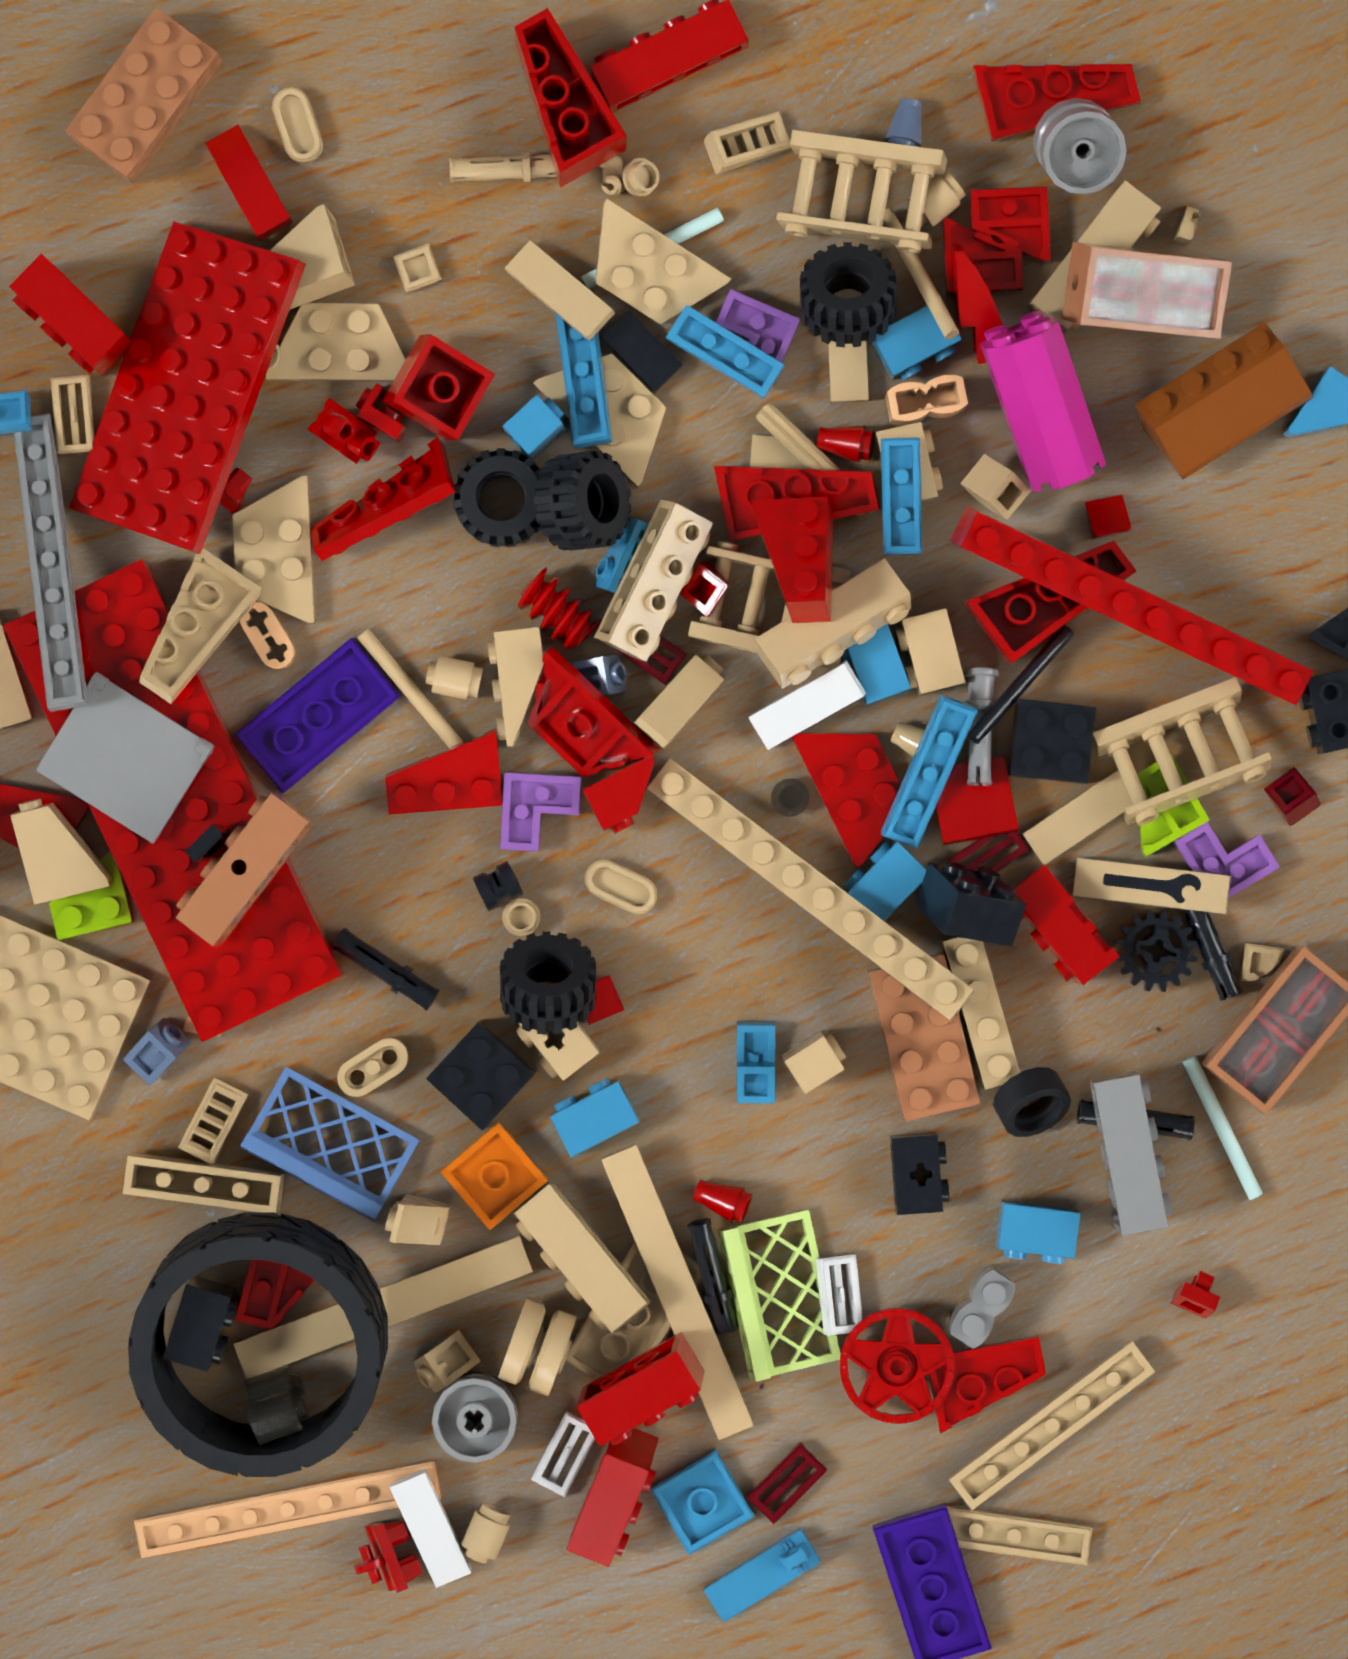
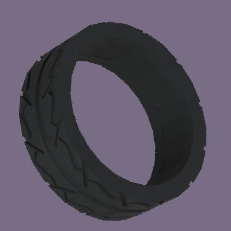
(230, 1444)

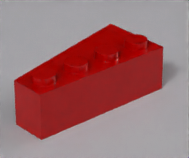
(569, 106)
(1027, 613)

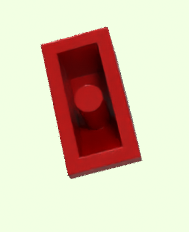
(620, 795)

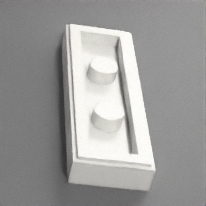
(807, 705)
(430, 1528)

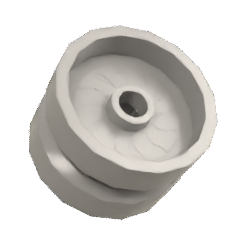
(1082, 168)
(470, 1439)

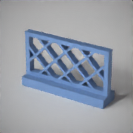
(314, 1174)

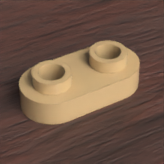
(373, 1066)

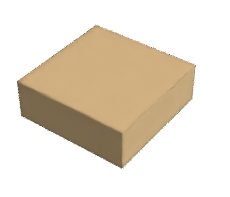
(417, 268)

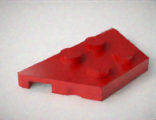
(583, 721)
(853, 784)

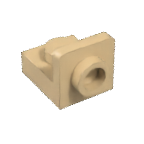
(446, 1362)

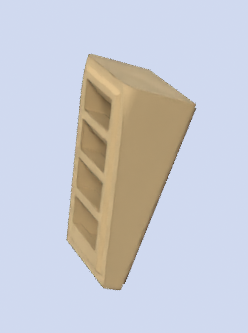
(718, 156)
(198, 1150)

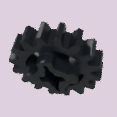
(1152, 969)

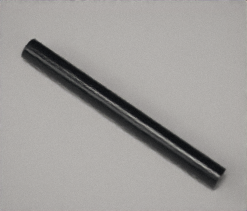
(1020, 684)

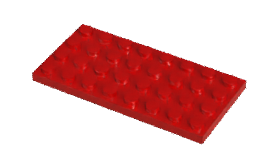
(187, 386)

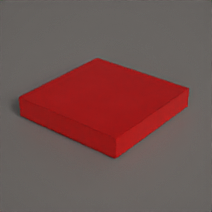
(976, 811)

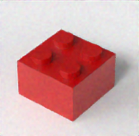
(438, 387)

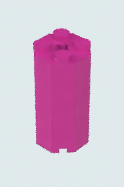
(1042, 402)

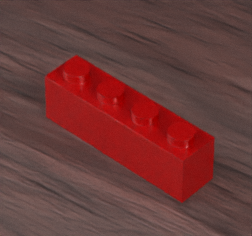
(669, 55)

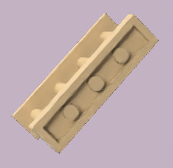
(848, 154)
(709, 628)
(1186, 714)

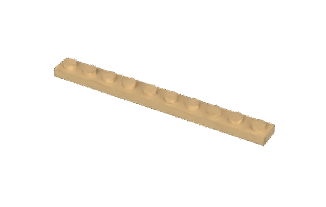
(811, 890)

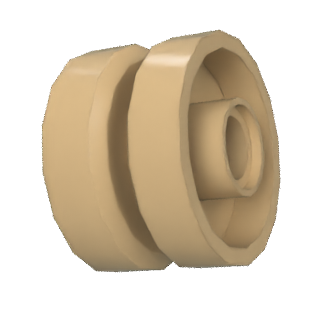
(538, 1347)

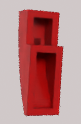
(248, 182)
(973, 300)

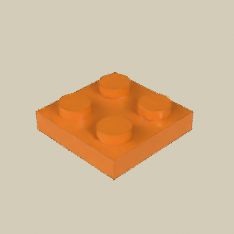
(494, 1175)

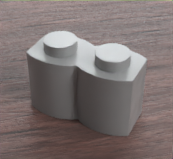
(974, 1315)

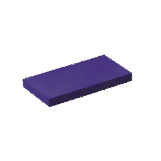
(317, 715)
(932, 1585)

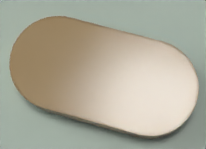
(297, 125)
(621, 886)

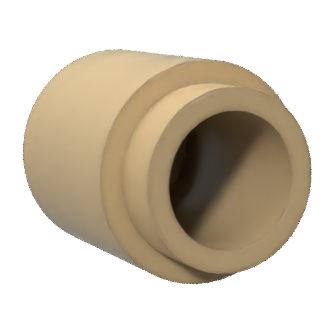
(941, 199)
(454, 678)
(486, 1533)

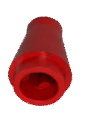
(848, 442)
(724, 1200)

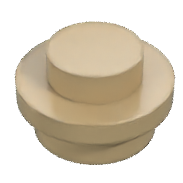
(640, 177)
(521, 917)

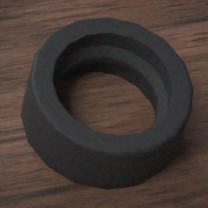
(1024, 1088)

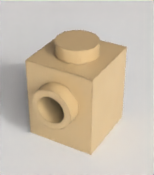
(995, 487)

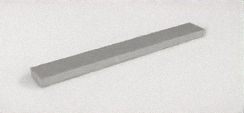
(50, 566)

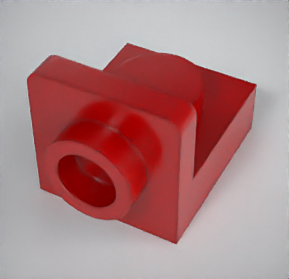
(384, 420)

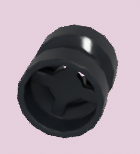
(491, 892)

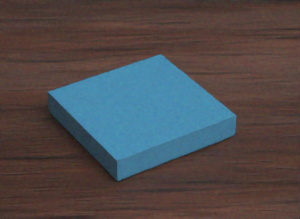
(702, 1501)

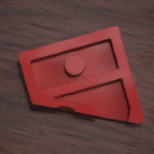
(1014, 218)
(996, 261)
(270, 1292)

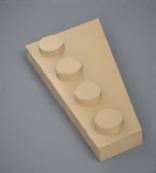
(200, 619)

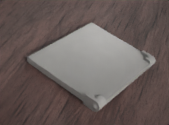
(125, 758)

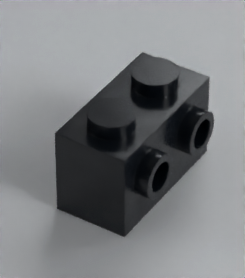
(1328, 711)

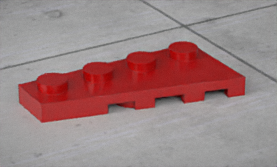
(386, 503)

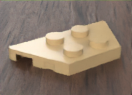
(649, 267)
(338, 345)
(632, 412)
(276, 549)

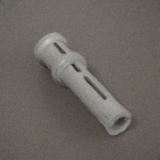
(982, 697)

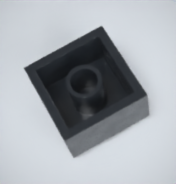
(1051, 741)
(970, 903)
(481, 1075)
(199, 1324)

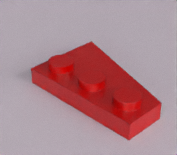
(986, 1376)

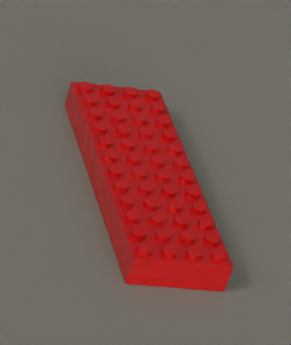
(279, 942)

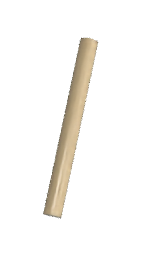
(924, 283)
(409, 688)

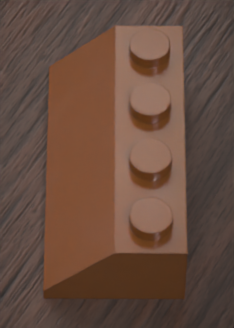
(1223, 401)

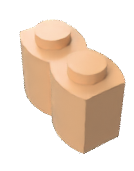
(915, 401)

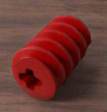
(557, 611)

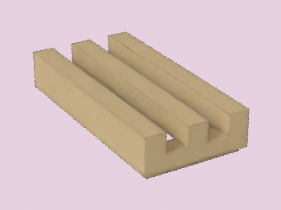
(71, 381)

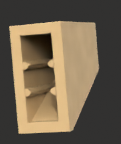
(320, 247)
(680, 700)
(54, 854)

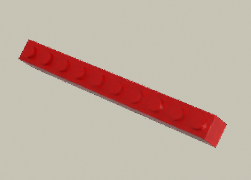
(1131, 605)

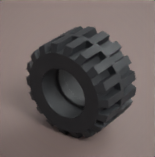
(848, 318)
(468, 490)
(582, 500)
(548, 1005)

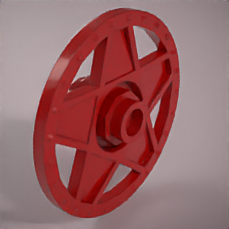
(897, 1365)

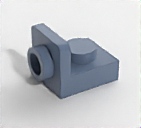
(604, 673)
(157, 1050)

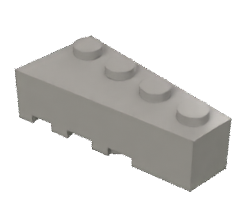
(1130, 1153)

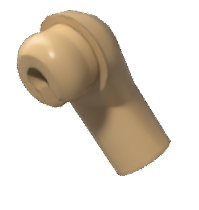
(612, 176)

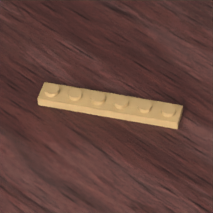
(1051, 1424)

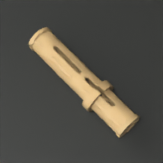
(492, 168)

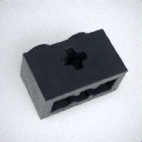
(910, 1195)

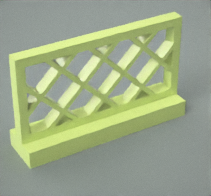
(746, 1299)

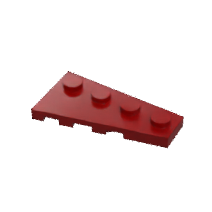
(1020, 95)
(847, 491)

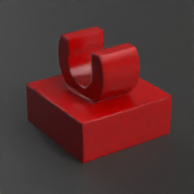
(1196, 1296)

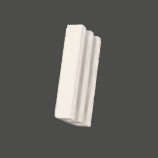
(825, 1293)
(550, 1482)

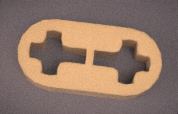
(275, 630)

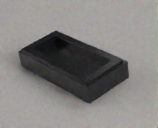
(641, 351)
(208, 843)

